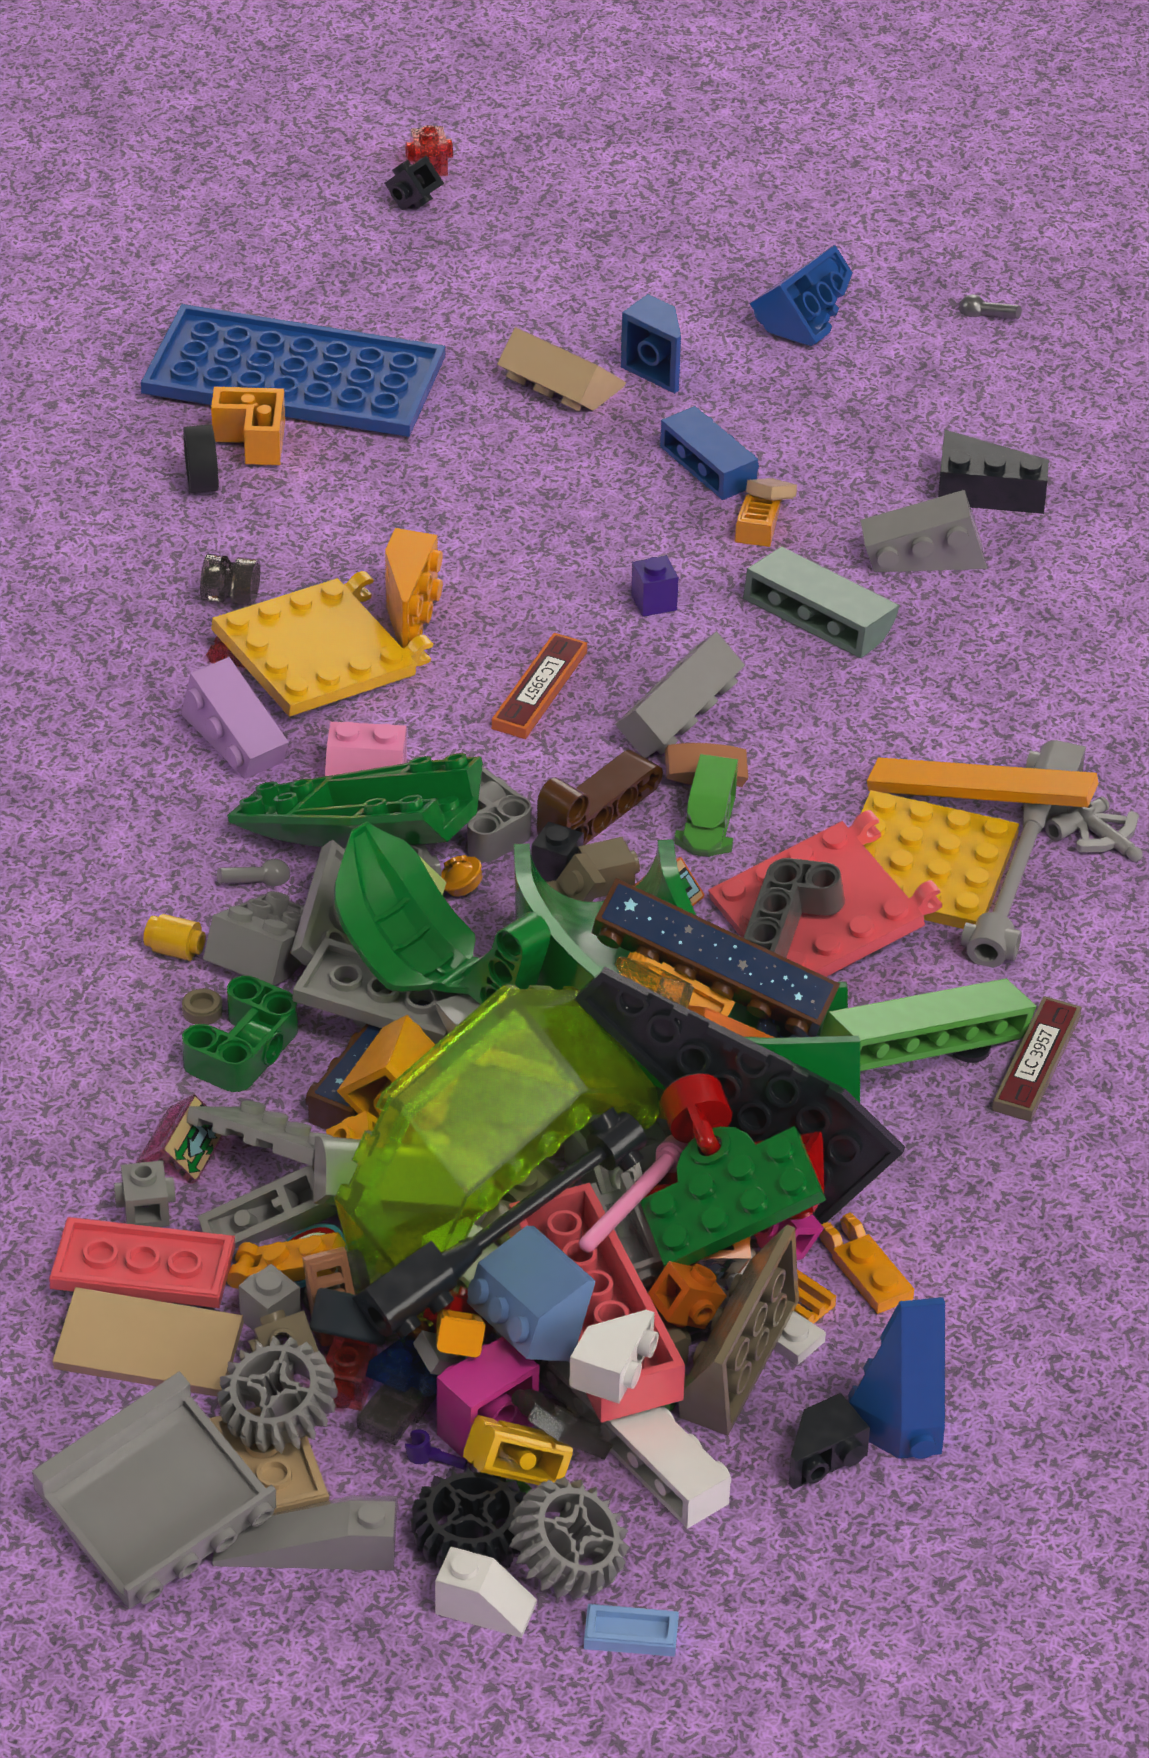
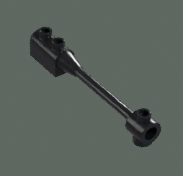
(429, 1275)

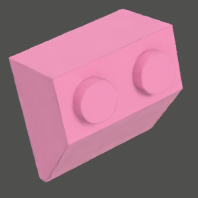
(364, 746)

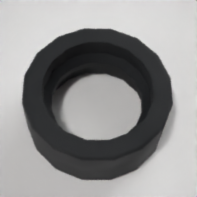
(200, 458)

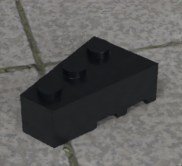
(993, 474)

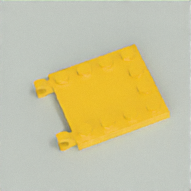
(318, 645)

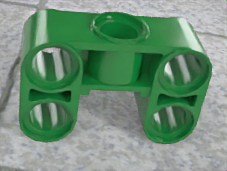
(263, 1028)

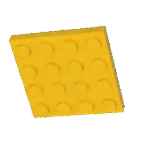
(942, 844)

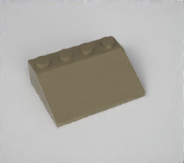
(742, 1336)

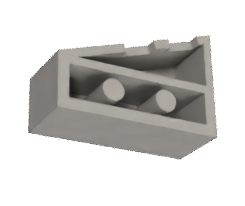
(925, 537)

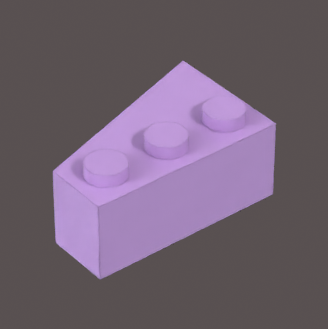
(233, 719)

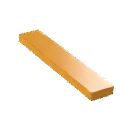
(983, 782)

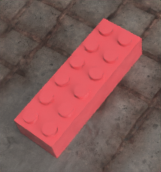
(615, 1294)

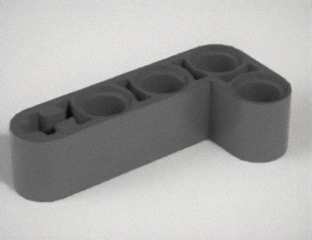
(786, 893)

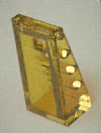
(656, 980)

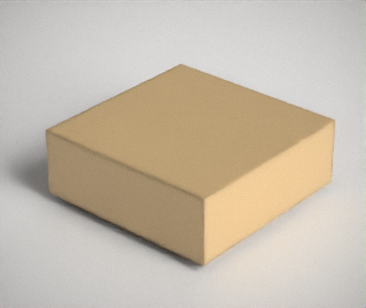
(771, 489)

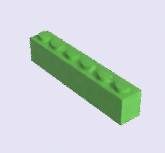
(934, 1023)

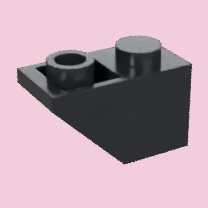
(826, 1440)

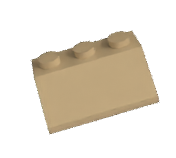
(557, 372)

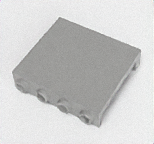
(153, 1492)

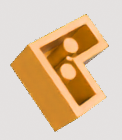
(251, 418)

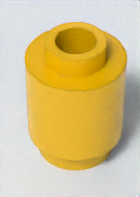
(174, 936)

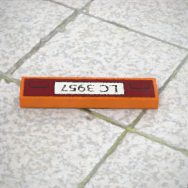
(539, 685)

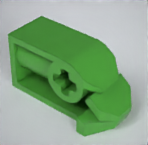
(710, 807)

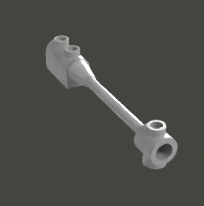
(994, 934)

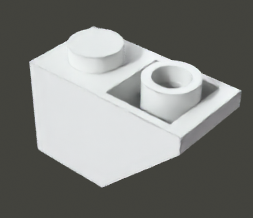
(612, 1355)

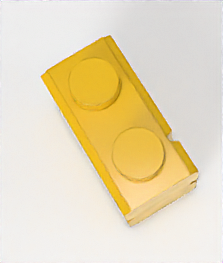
(516, 1451)

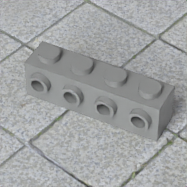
(680, 695)

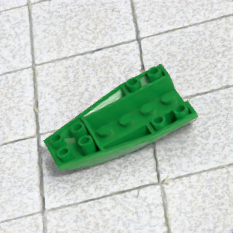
(411, 800)

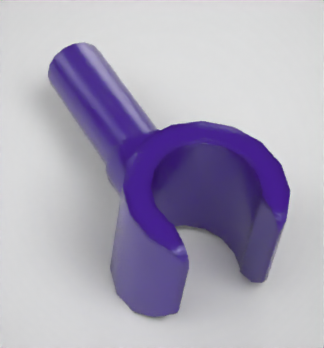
(422, 1451)

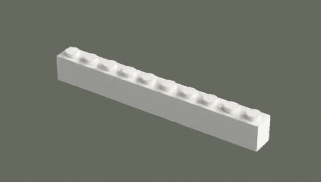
(646, 1443)

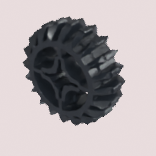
(473, 1507)

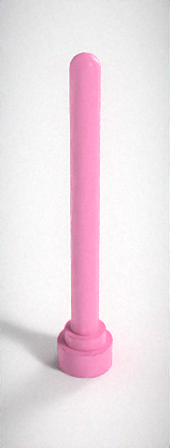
(666, 1162)

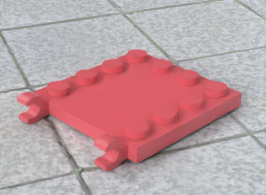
(874, 905)

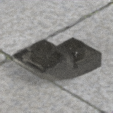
(392, 1411)

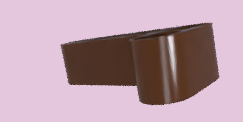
(599, 798)

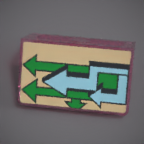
(181, 1143)

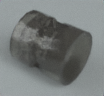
(230, 579)

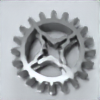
(286, 1407)
(557, 1544)

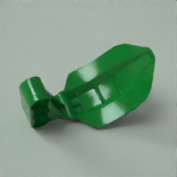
(414, 935)

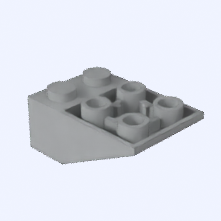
(256, 938)

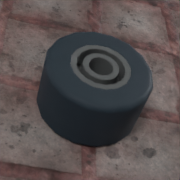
(339, 1316)

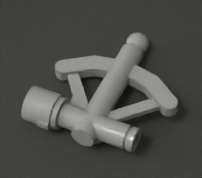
(1093, 819)

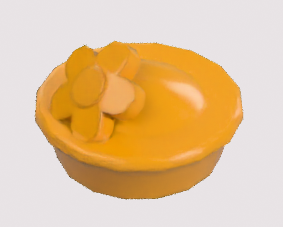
(462, 875)

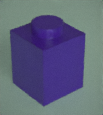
(654, 585)

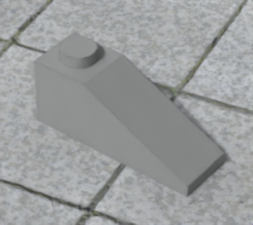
(269, 1210)

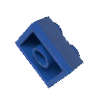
(652, 342)

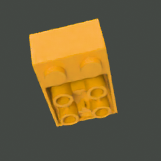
(411, 581)

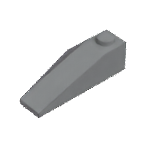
(331, 1534)

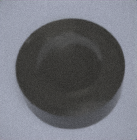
(358, 1270)

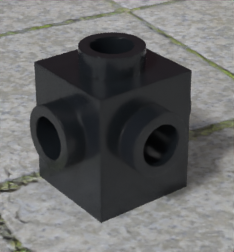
(413, 183)

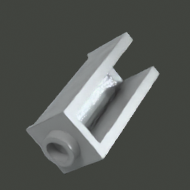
(634, 1234)

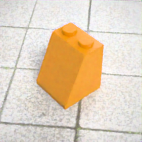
(385, 1060)

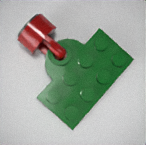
(724, 1179)

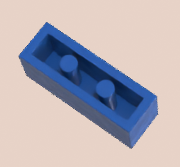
(708, 452)

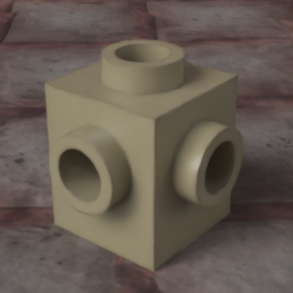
(278, 1324)

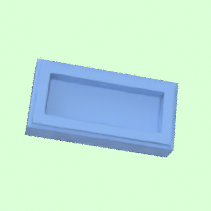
(631, 1630)

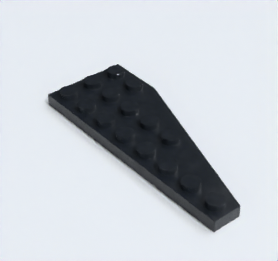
(760, 1086)

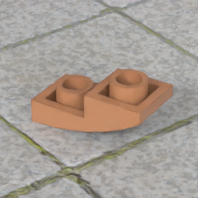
(683, 758)

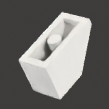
(482, 1593)

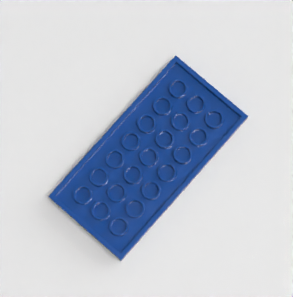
(324, 370)

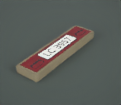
(1037, 1059)

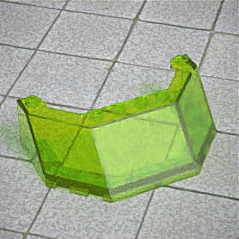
(481, 1119)

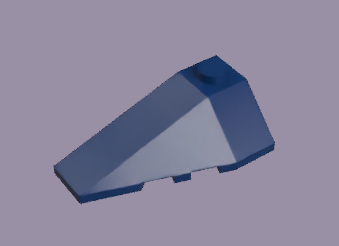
(805, 300)
(906, 1382)

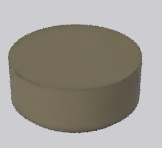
(202, 1006)

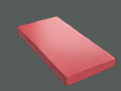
(143, 1262)

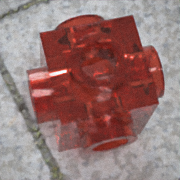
(431, 142)

